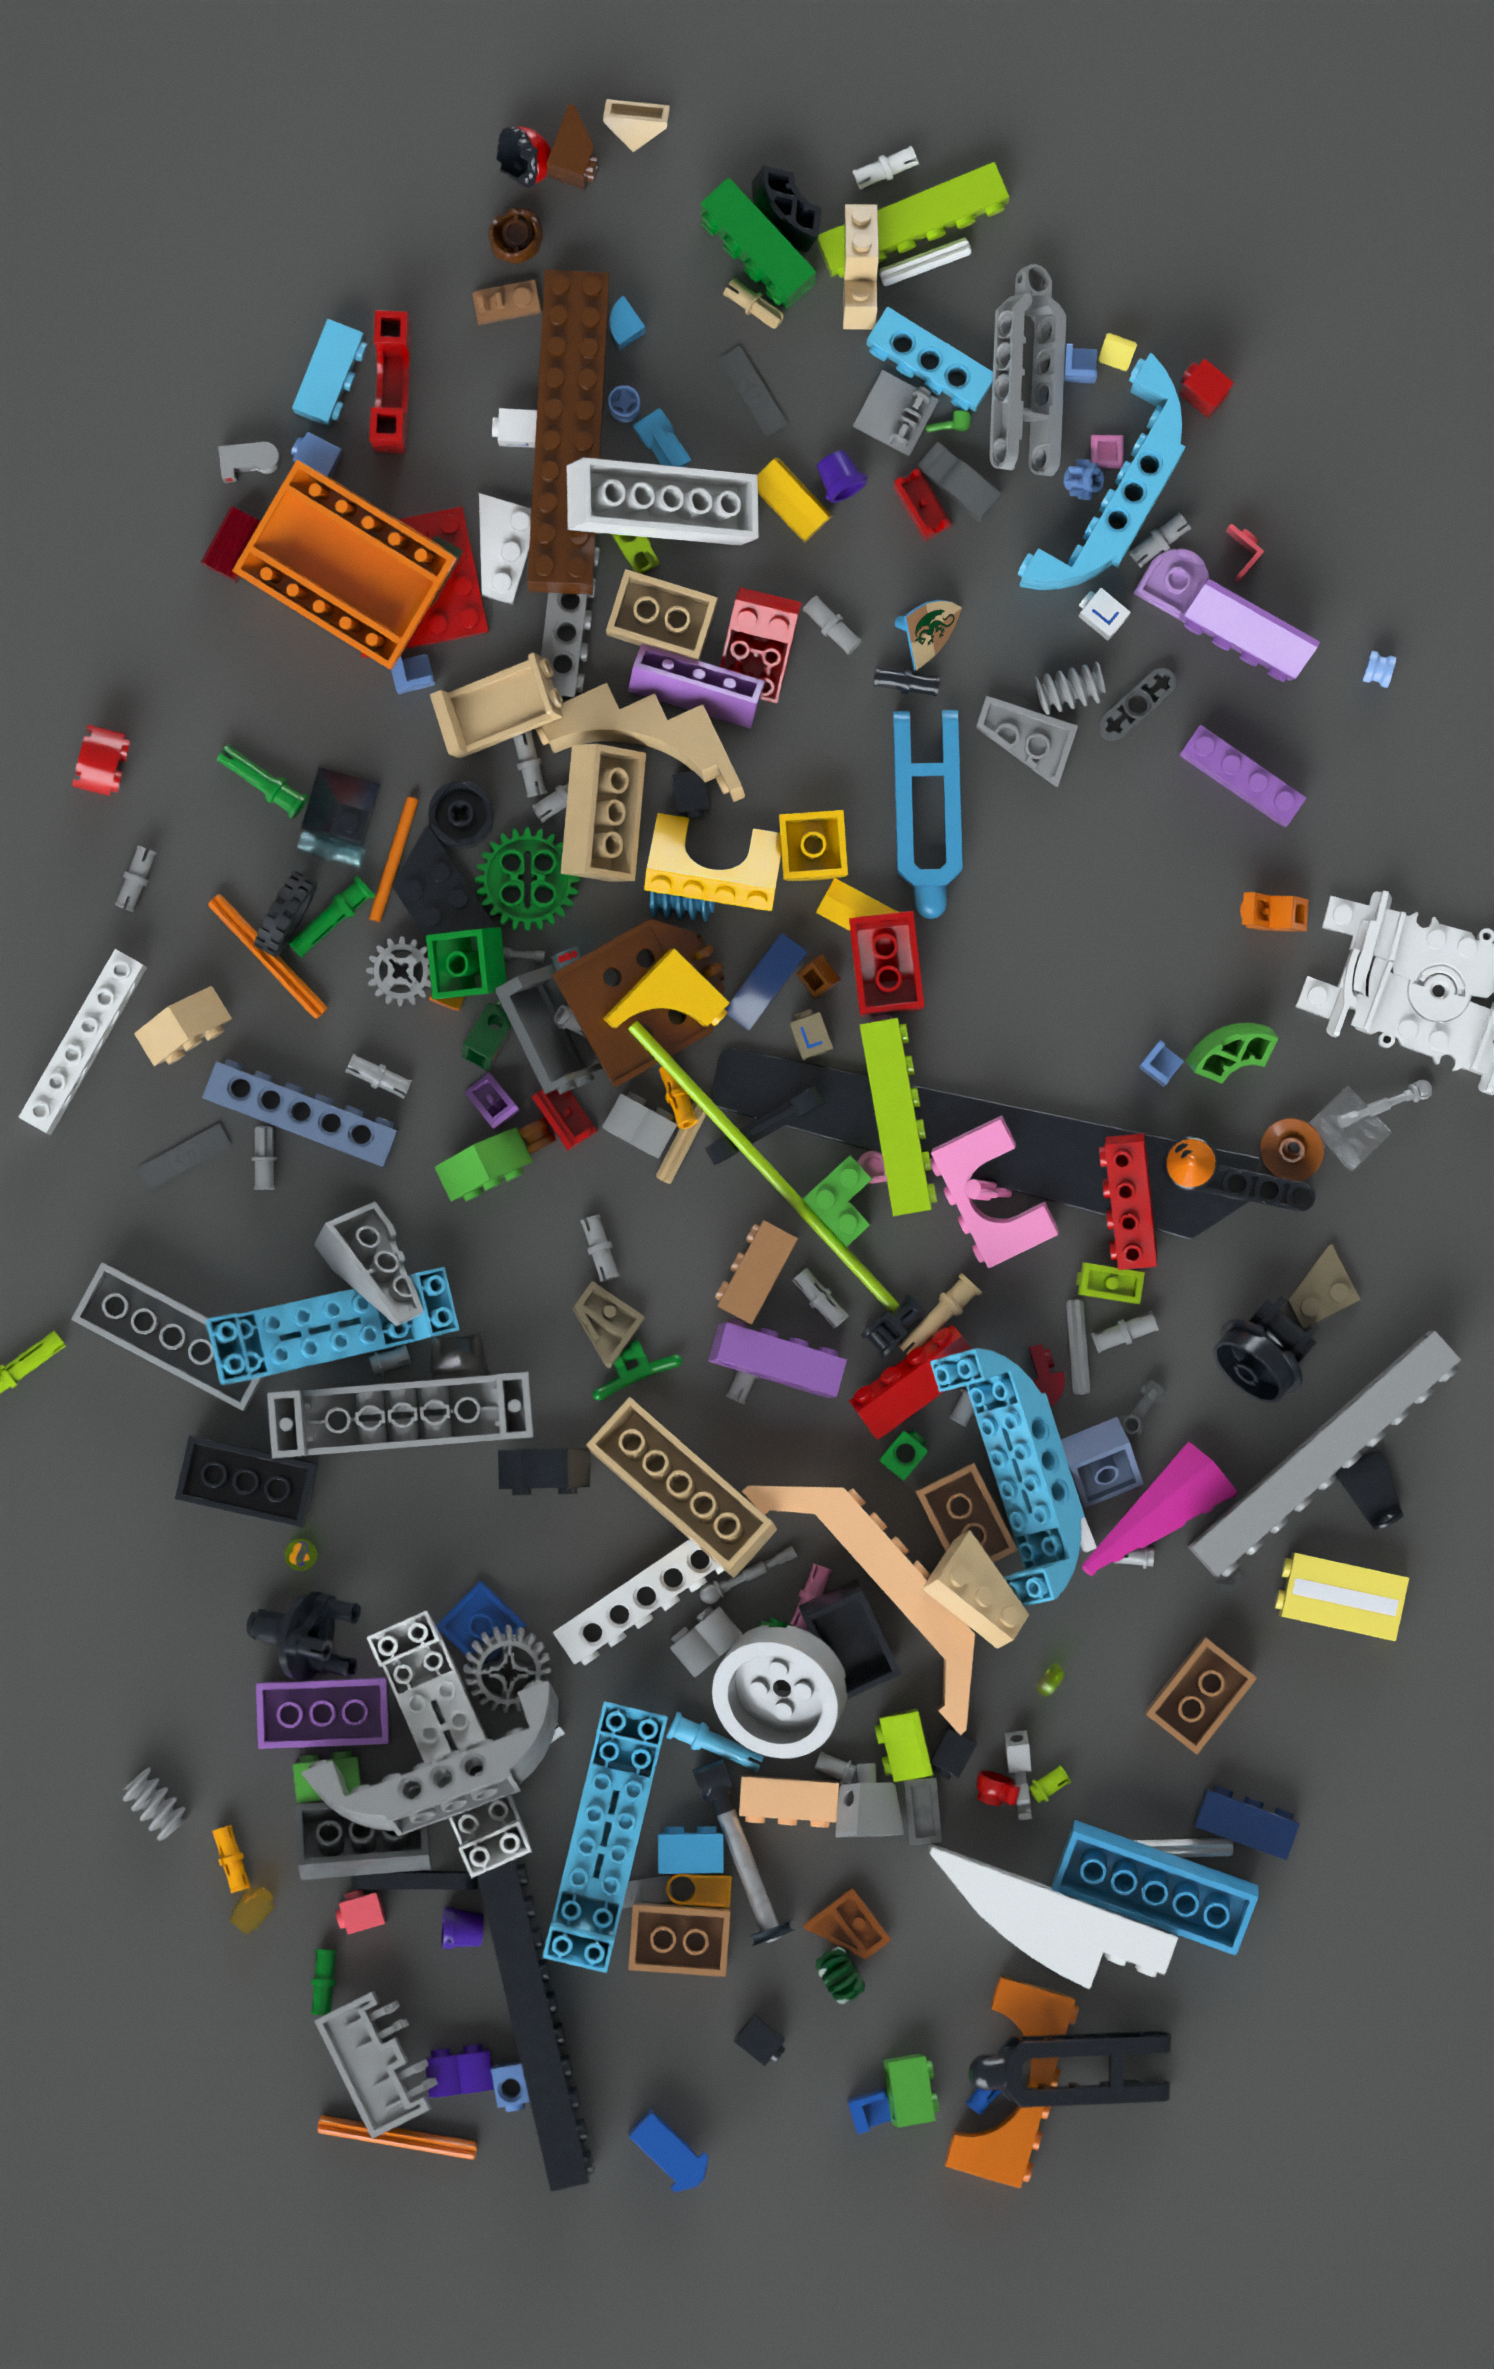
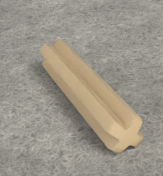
(680, 1148)

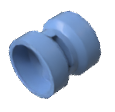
(623, 397)

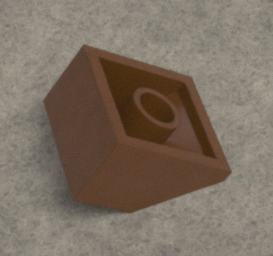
(573, 153)

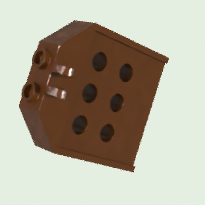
(592, 999)

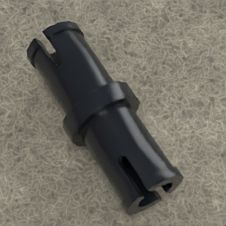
(906, 681)

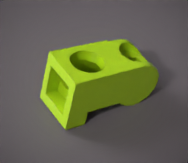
(637, 552)

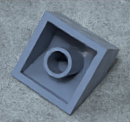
(1101, 1462)

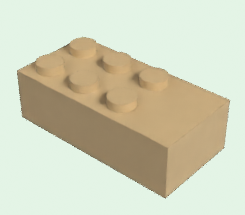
(603, 812)

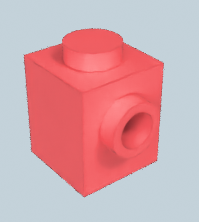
(360, 1911)

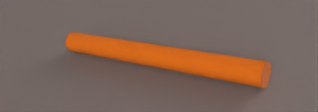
(393, 859)

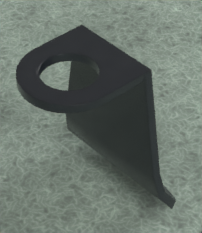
(1372, 1489)

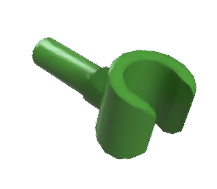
(960, 422)

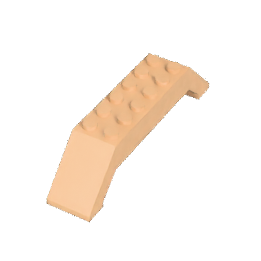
(893, 1572)

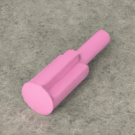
(985, 1190)

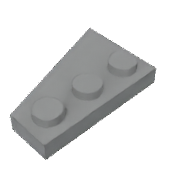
(1029, 736)

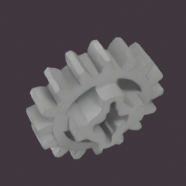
(389, 982)

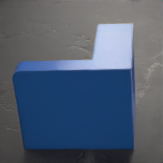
(869, 2110)

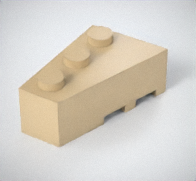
(976, 1591)

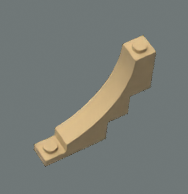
(686, 737)

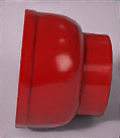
(996, 1788)

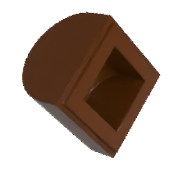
(818, 976)

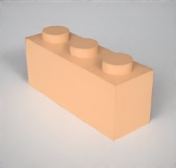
(788, 1800)

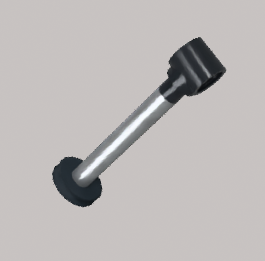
(716, 1787)

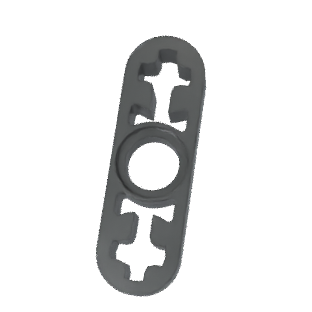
(1149, 682)

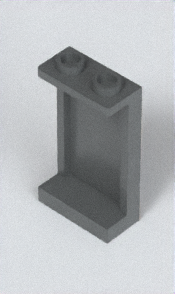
(545, 1045)

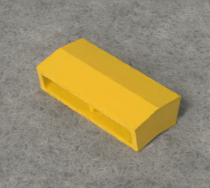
(791, 500)
(847, 902)

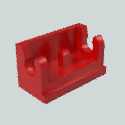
(922, 504)
(565, 1117)

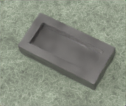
(923, 1811)

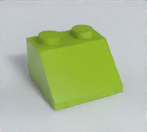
(905, 1746)

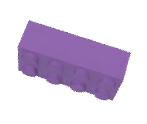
(323, 1712)

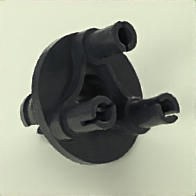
(306, 1634)

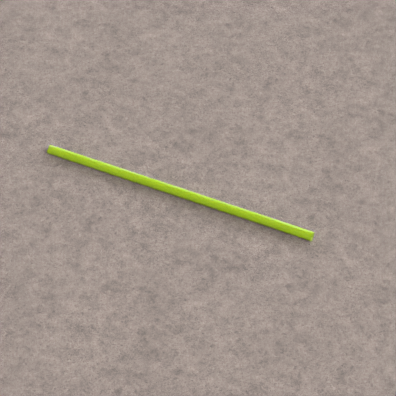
(763, 1166)

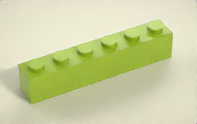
(925, 215)
(896, 1116)

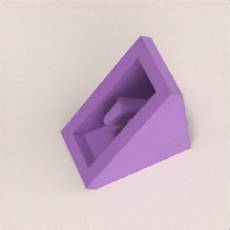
(492, 1101)

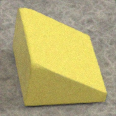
(1117, 352)

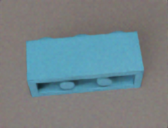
(330, 373)

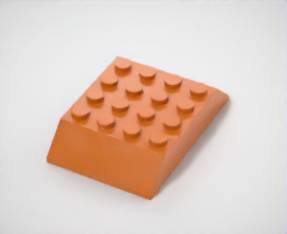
(344, 564)

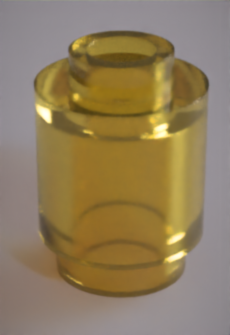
(252, 1909)

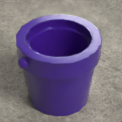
(840, 476)
(461, 1928)

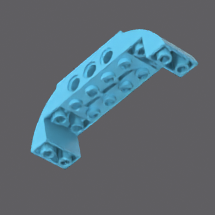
(1159, 449)
(323, 1330)
(1026, 1466)
(605, 1837)

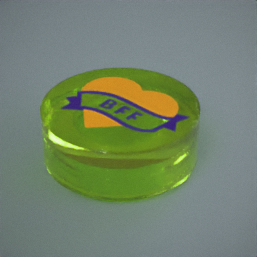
(300, 1554)
(1050, 1680)

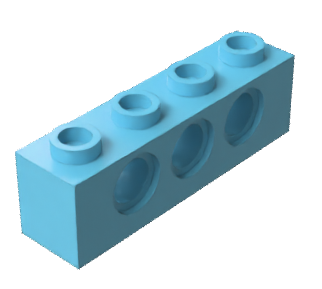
(895, 326)

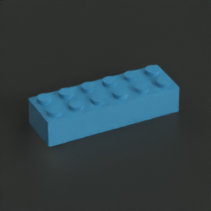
(1155, 1887)

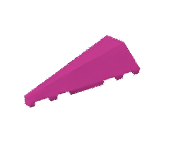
(1181, 1492)

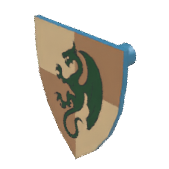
(928, 629)

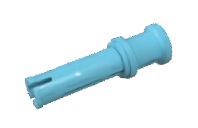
(700, 1737)

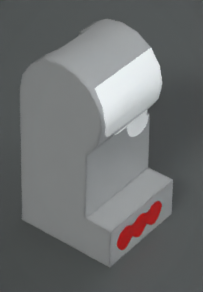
(246, 458)

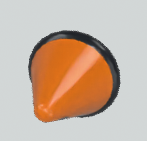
(1190, 1163)

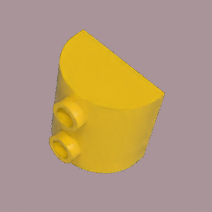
(813, 845)

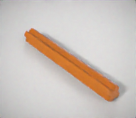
(276, 966)
(399, 2138)

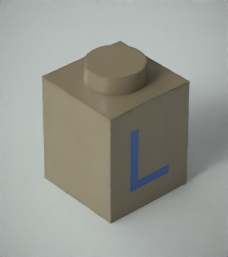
(810, 1034)

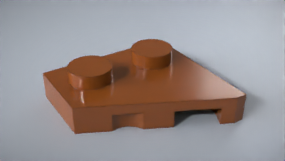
(849, 1925)

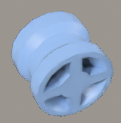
(1379, 669)

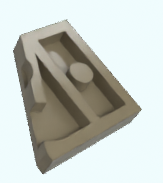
(1323, 1290)
(606, 1321)

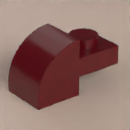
(1046, 1382)

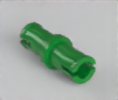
(323, 1981)

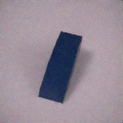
(765, 981)

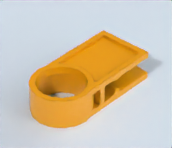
(708, 1890)

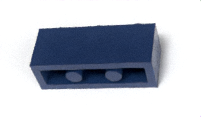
(1246, 1822)

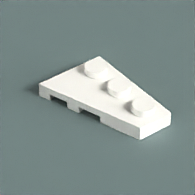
(503, 546)

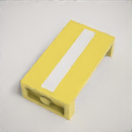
(1342, 1596)

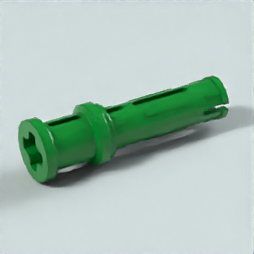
(274, 789)
(343, 906)

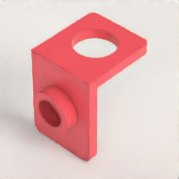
(1249, 542)

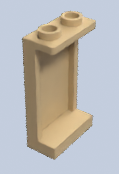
(498, 707)

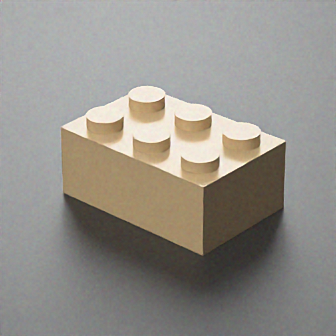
(661, 615)

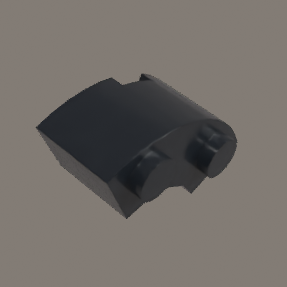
(784, 206)
(544, 1469)

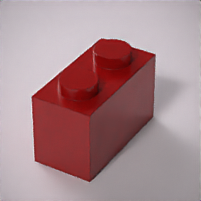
(1205, 387)

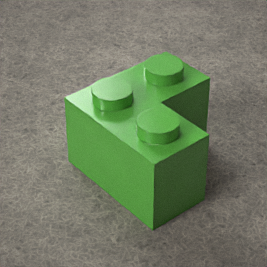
(484, 1165)
(832, 1198)

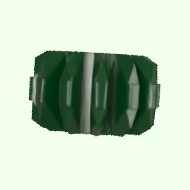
(840, 1975)

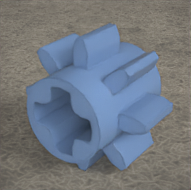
(1083, 479)

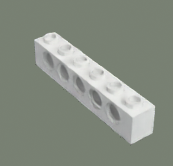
(82, 1042)
(572, 1633)

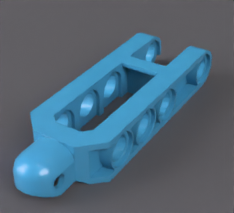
(928, 884)

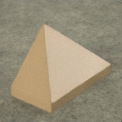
(635, 121)

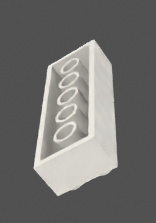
(662, 501)

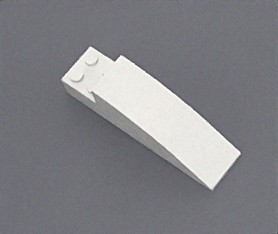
(1053, 1926)

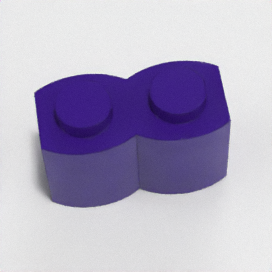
(459, 2071)

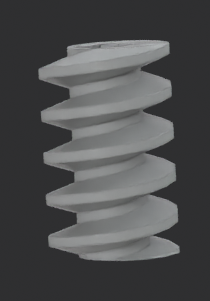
(1070, 688)
(154, 1804)

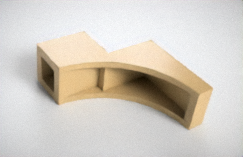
(860, 266)

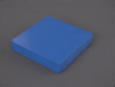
(476, 1614)

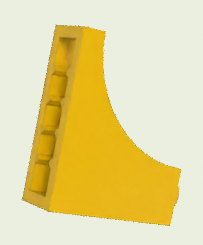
(674, 986)

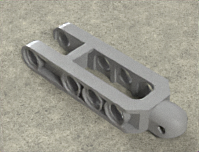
(1007, 409)

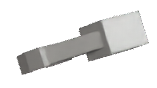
(1019, 1763)

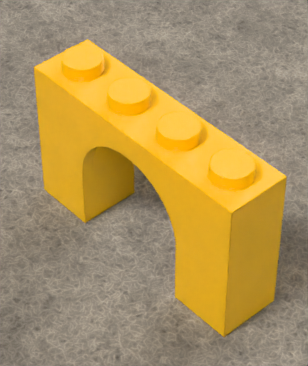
(675, 873)

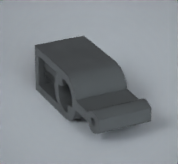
(959, 481)

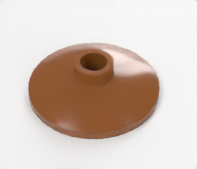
(1285, 1162)

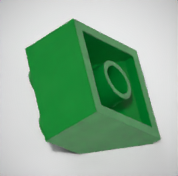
(466, 962)

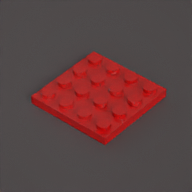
(459, 607)

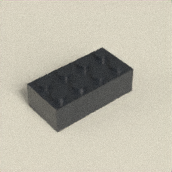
(246, 1481)

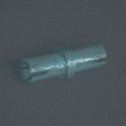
(331, 849)

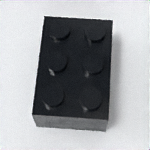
(852, 1632)

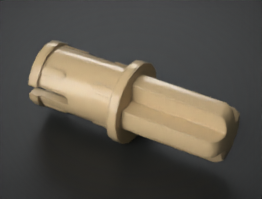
(754, 304)

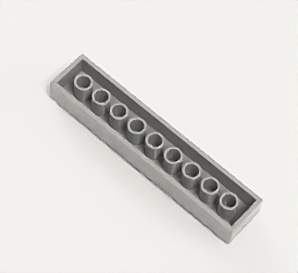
(1323, 1453)

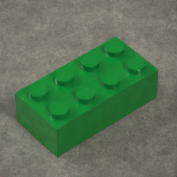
(757, 244)

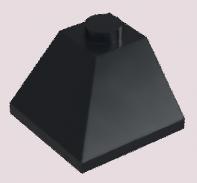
(340, 806)

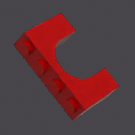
(391, 407)

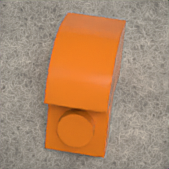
(1274, 912)

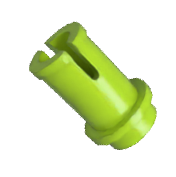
(1049, 1784)

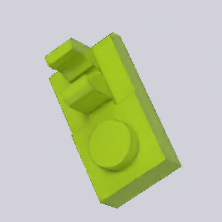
(1110, 1283)

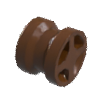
(537, 1135)

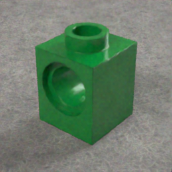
(891, 1461)

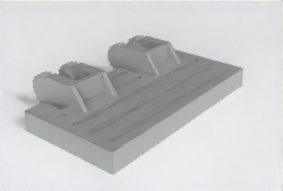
(371, 2065)

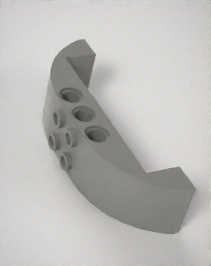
(400, 1415)

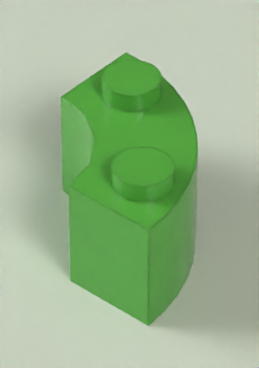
(1232, 1048)

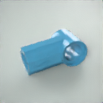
(658, 435)

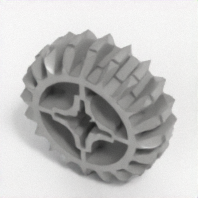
(493, 1667)

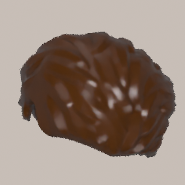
(515, 235)

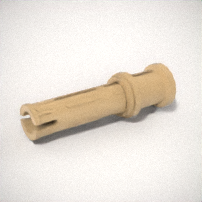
(951, 1304)

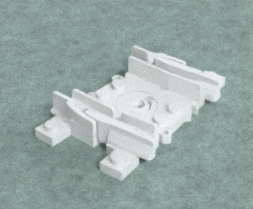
(1403, 1001)

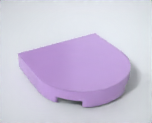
(1172, 580)

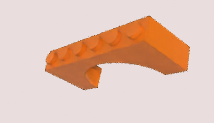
(1005, 2149)

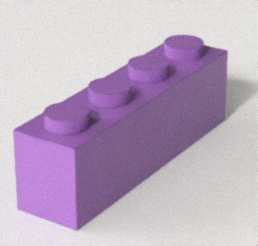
(693, 683)
(1242, 776)
(777, 1359)

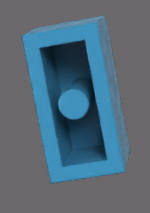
(690, 1851)

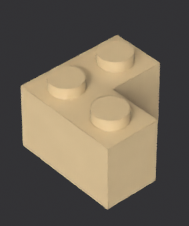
(183, 1026)

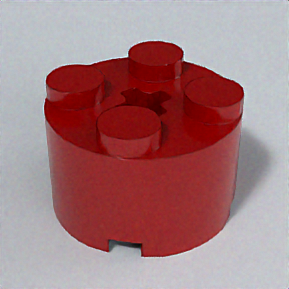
(100, 760)

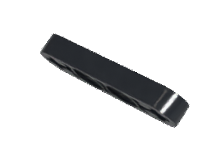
(417, 1880)

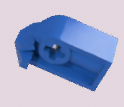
(669, 2151)

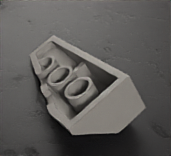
(366, 1256)

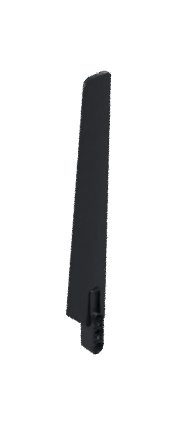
(1052, 1154)

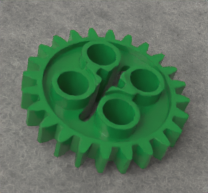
(498, 879)

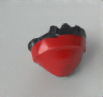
(523, 155)

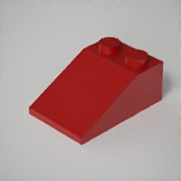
(886, 964)

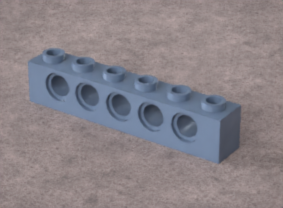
(220, 1091)

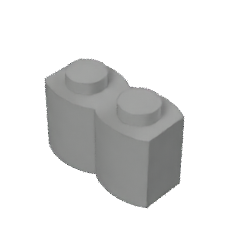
(640, 1125)
(705, 1641)

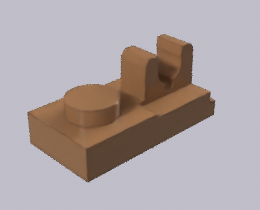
(506, 302)

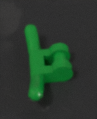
(636, 1374)

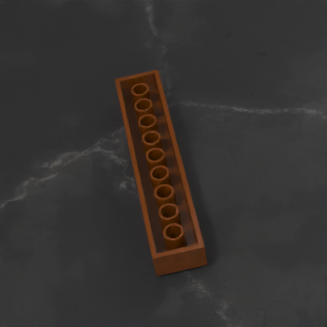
(567, 425)

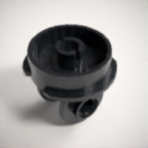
(1264, 1352)

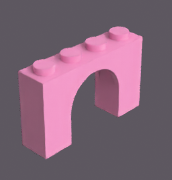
(994, 1237)

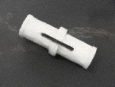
(885, 167)

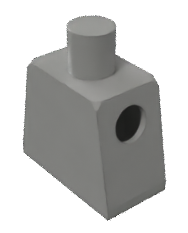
(868, 1807)

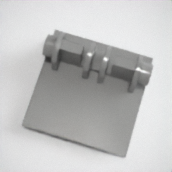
(896, 412)

